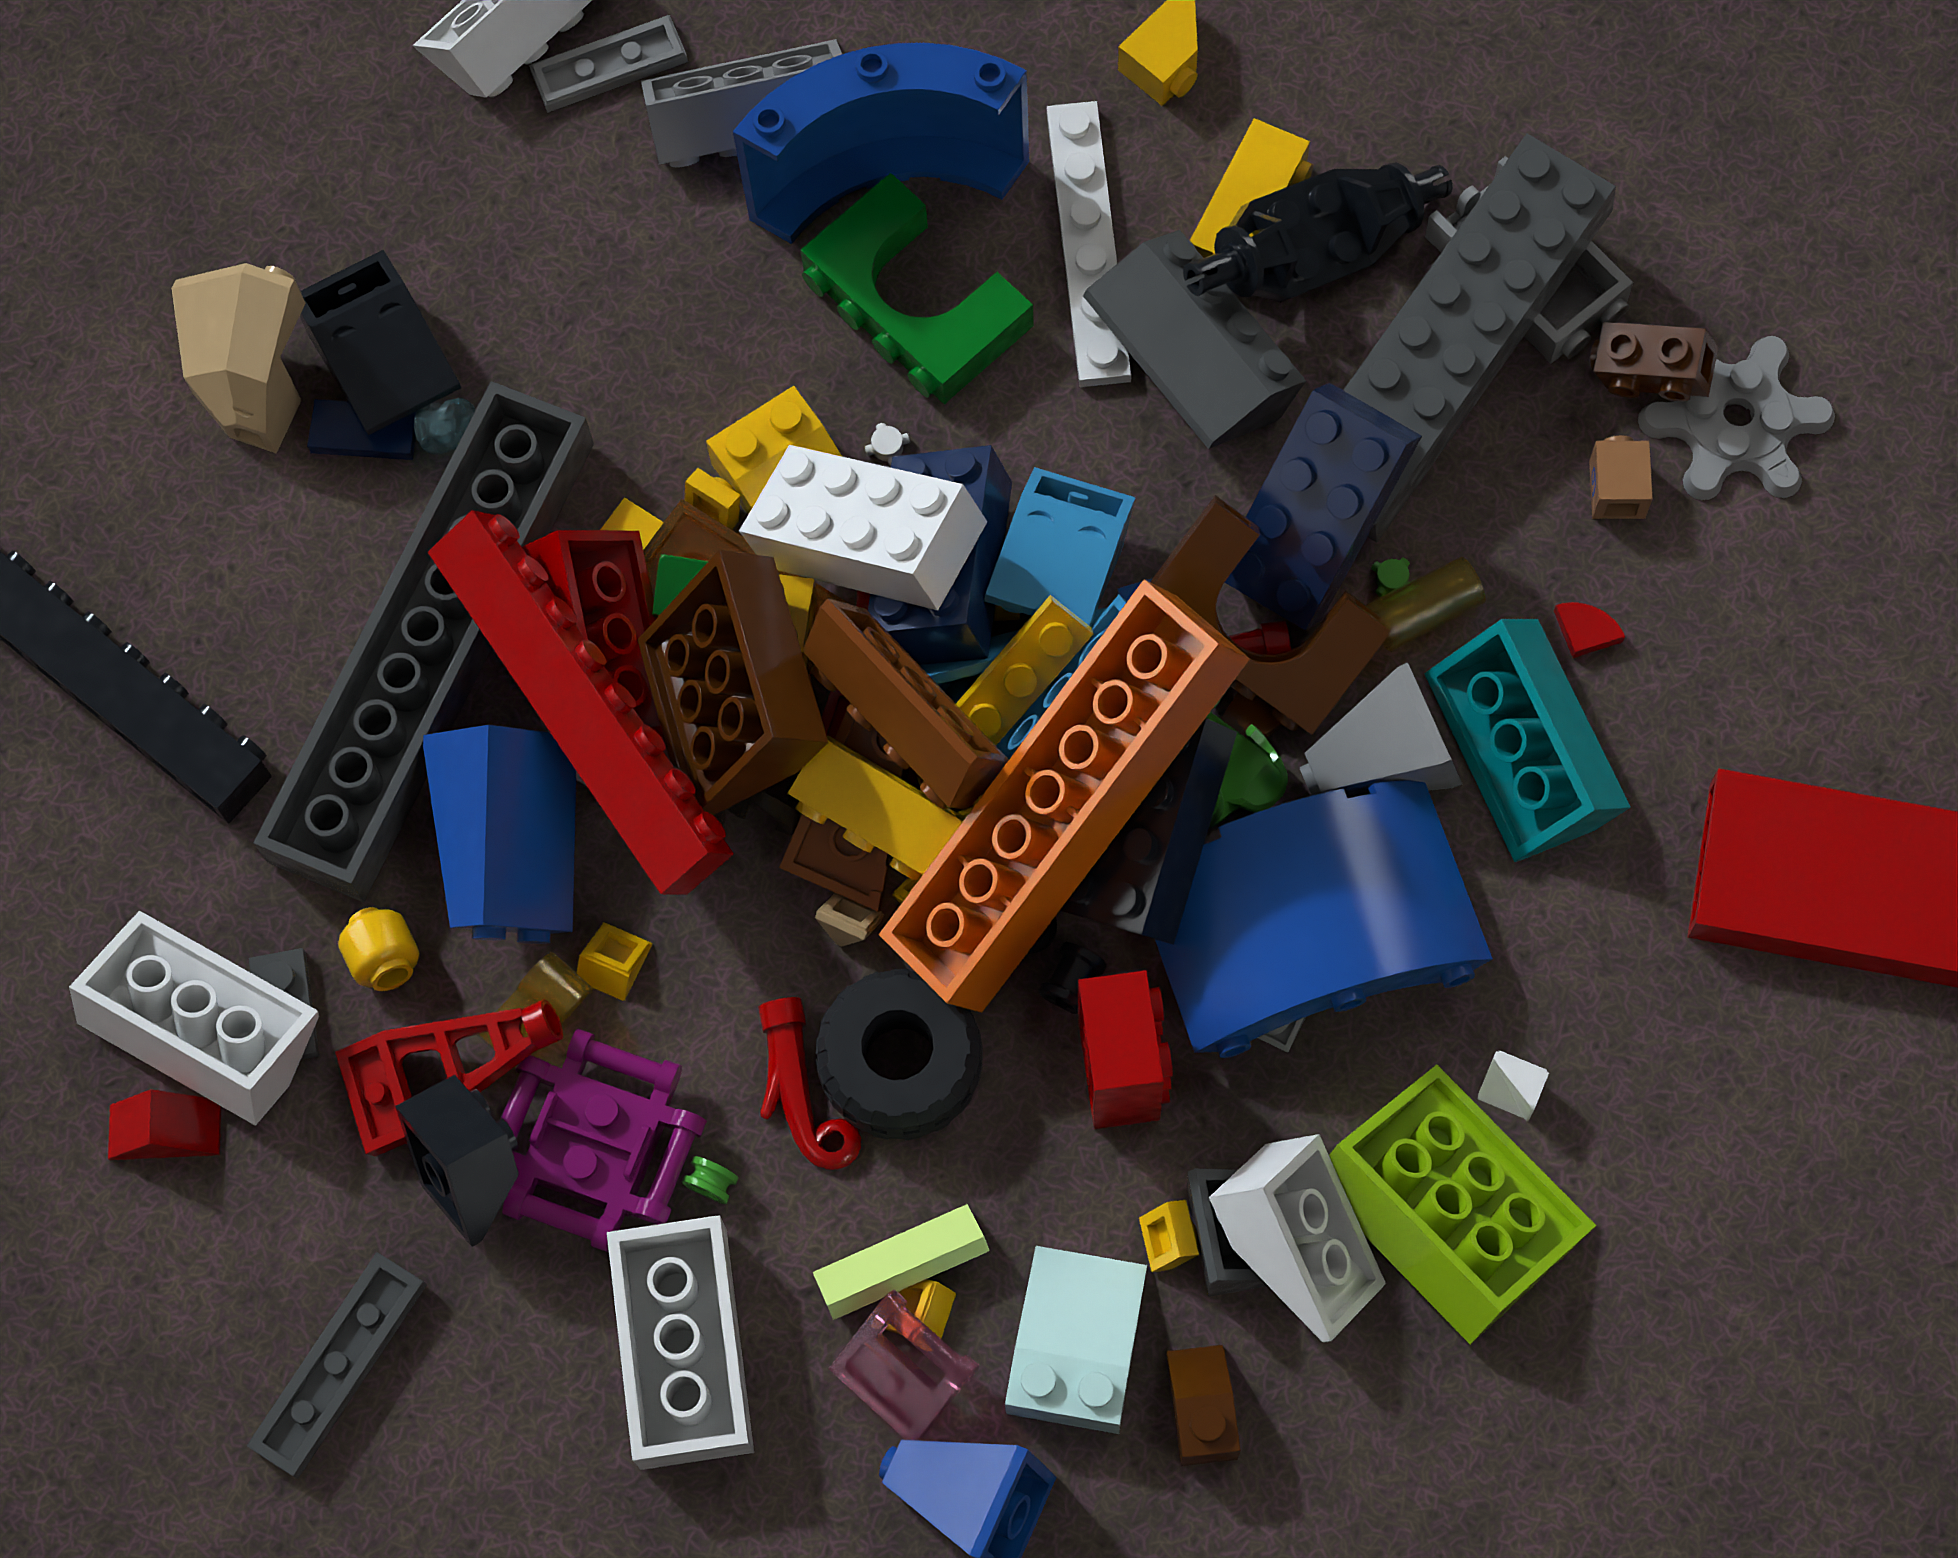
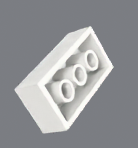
(864, 526)
(679, 1343)

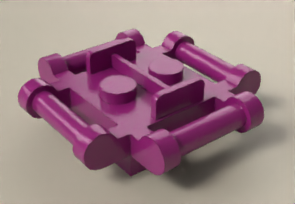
(597, 1140)

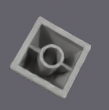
(1382, 741)

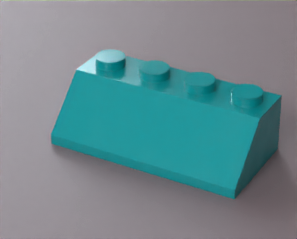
(1526, 738)

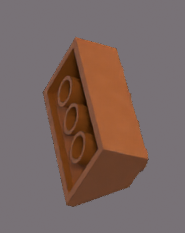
(902, 704)

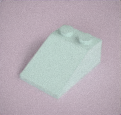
(1075, 1340)

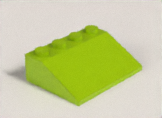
(1455, 1203)

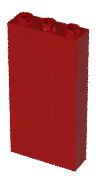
(1829, 877)

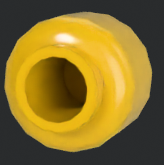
(378, 948)

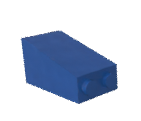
(504, 830)

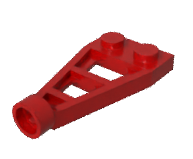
(378, 1081)

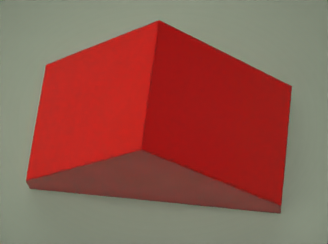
(163, 1126)

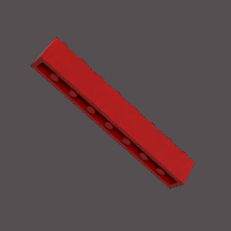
(581, 703)

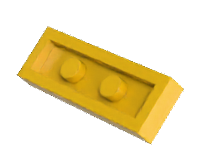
(1024, 668)

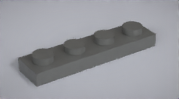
(336, 1365)

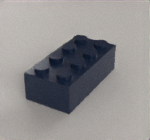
(1321, 503)
(964, 620)

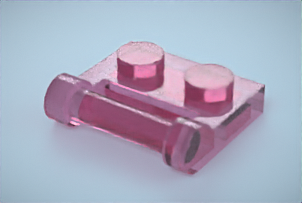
(893, 1382)

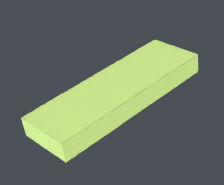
(901, 1261)

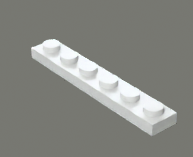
(1085, 236)

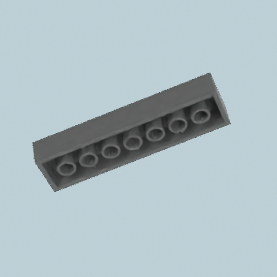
(1479, 302)

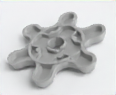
(1755, 447)

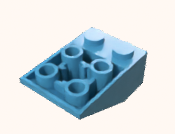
(1060, 546)

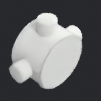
(886, 443)

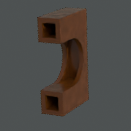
(1299, 682)

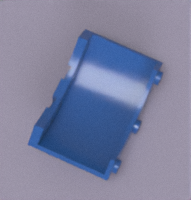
(879, 114)
(1319, 913)

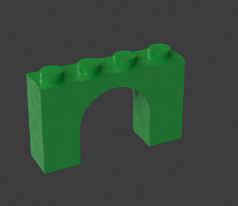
(937, 350)

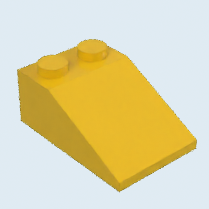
(754, 445)

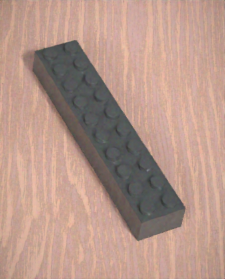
(416, 652)

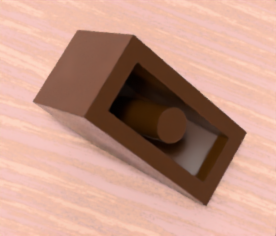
(1203, 1405)

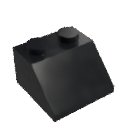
(460, 1154)

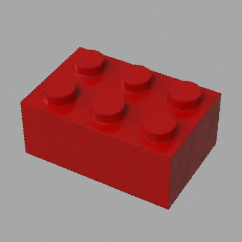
(1123, 1049)

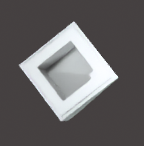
(1513, 1085)

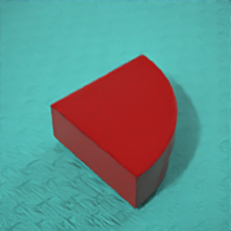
(1587, 628)

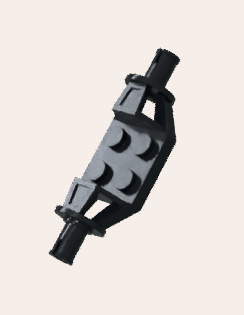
(1316, 231)

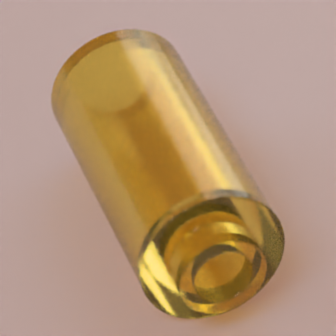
(1429, 602)

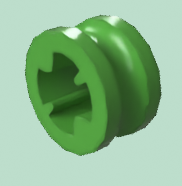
(710, 1179)

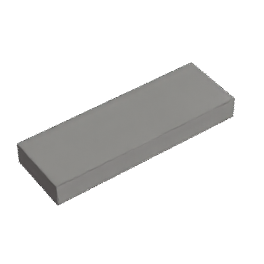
(608, 63)

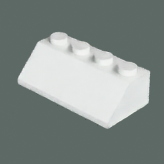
(490, 39)
(194, 1016)

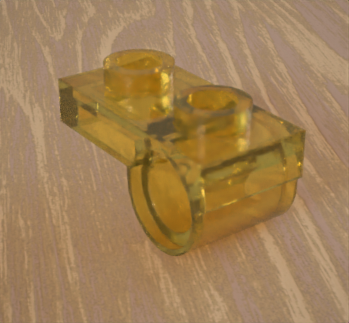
(551, 981)

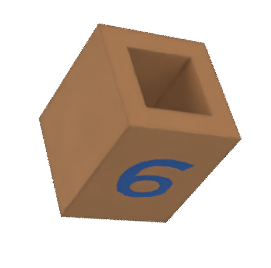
(1620, 478)

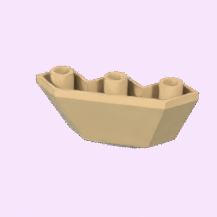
(232, 345)

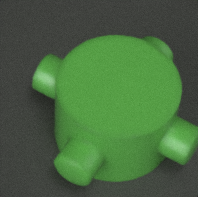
(1390, 575)

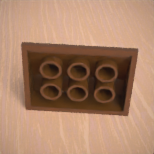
(732, 682)

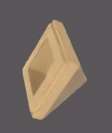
(847, 920)

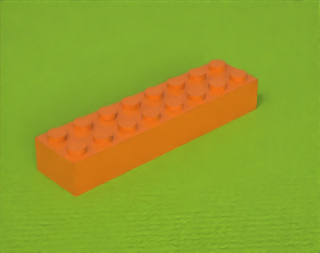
(1063, 797)

